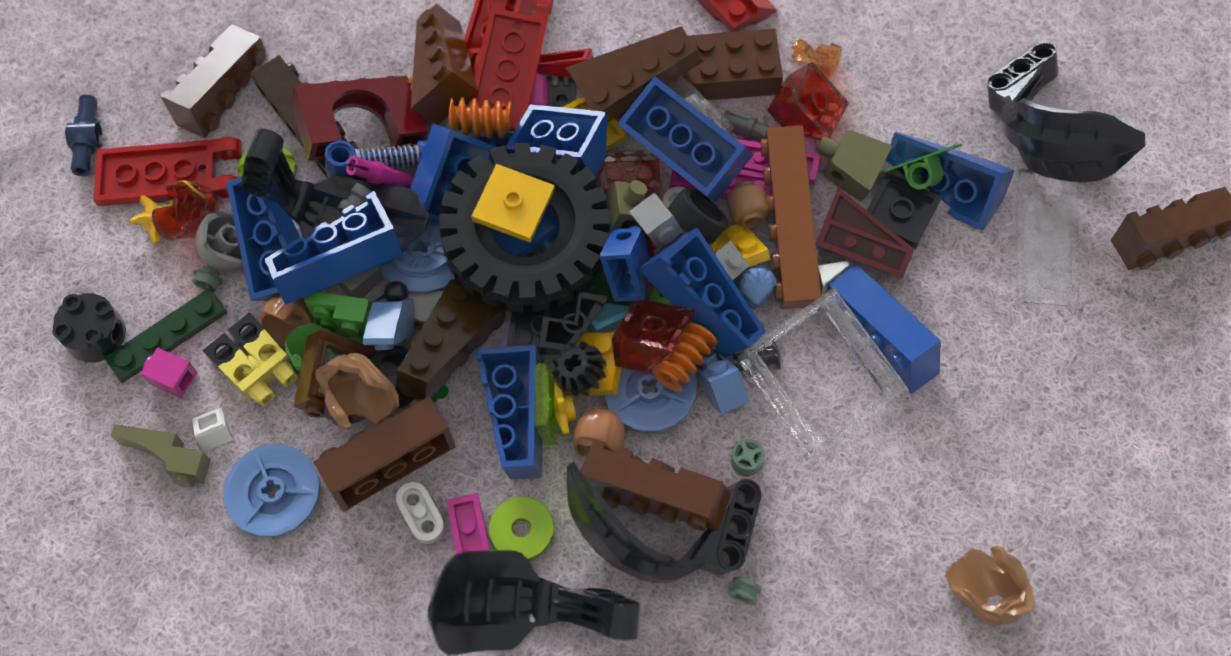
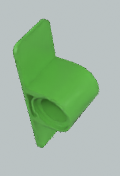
(930, 162)

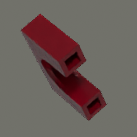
(385, 97)

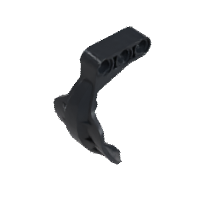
(1055, 140)
(310, 204)
(630, 555)
(497, 598)

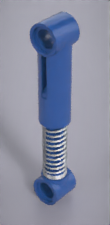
(392, 157)

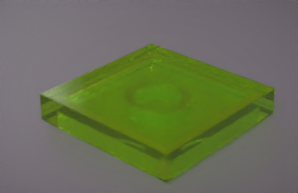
(544, 407)

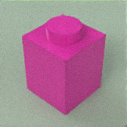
(168, 372)

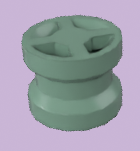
(750, 452)

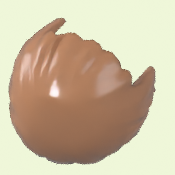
(282, 319)
(599, 425)

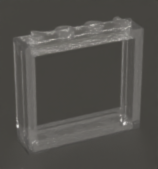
(861, 346)

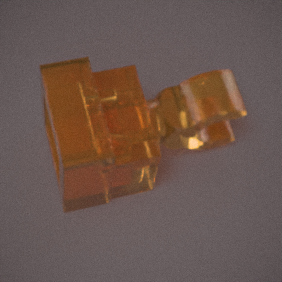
(825, 57)

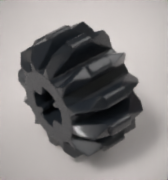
(579, 369)

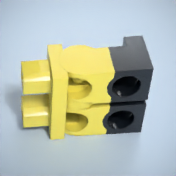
(257, 369)

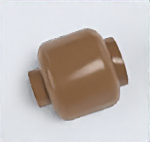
(748, 204)

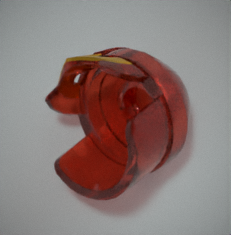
(189, 207)

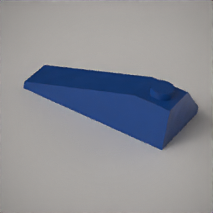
(969, 183)

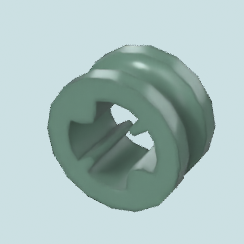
(744, 590)

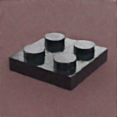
(904, 208)

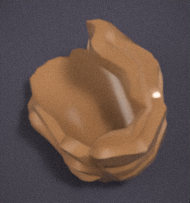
(356, 389)
(982, 577)

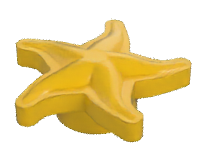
(145, 218)
(563, 409)

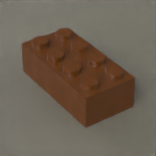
(736, 64)
(385, 453)

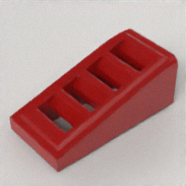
(556, 62)

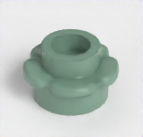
(205, 276)

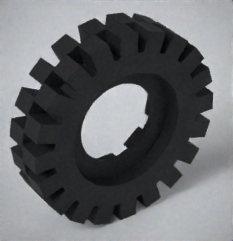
(538, 278)

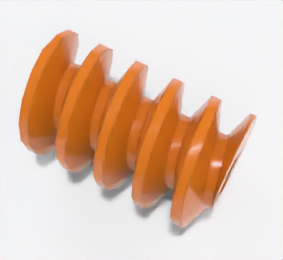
(480, 118)
(687, 355)

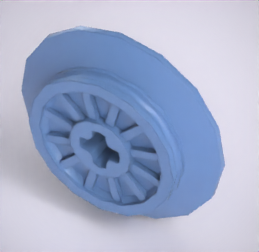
(420, 270)
(653, 410)
(253, 477)

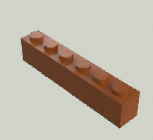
(792, 217)

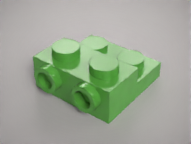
(340, 313)

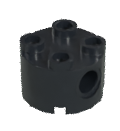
(88, 326)

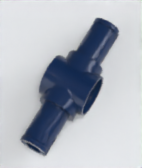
(83, 135)

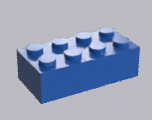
(685, 139)

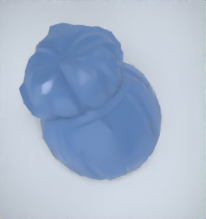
(756, 285)

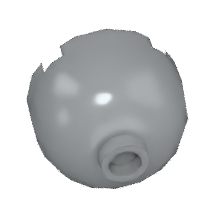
(218, 241)

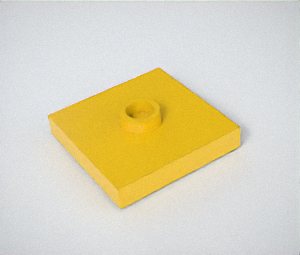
(513, 203)

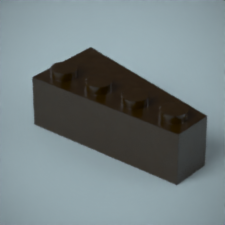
(447, 340)

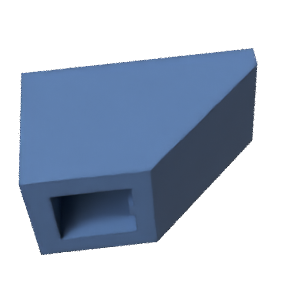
(389, 324)
(721, 383)

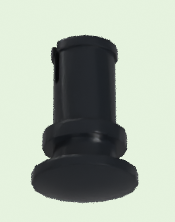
(769, 355)

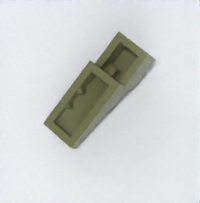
(182, 464)

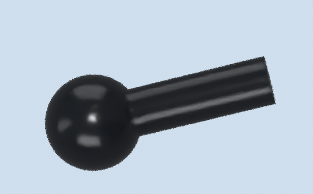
(394, 292)

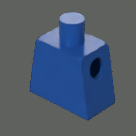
(624, 254)

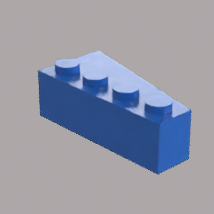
(261, 231)
(335, 251)
(695, 279)
(896, 332)
(510, 396)

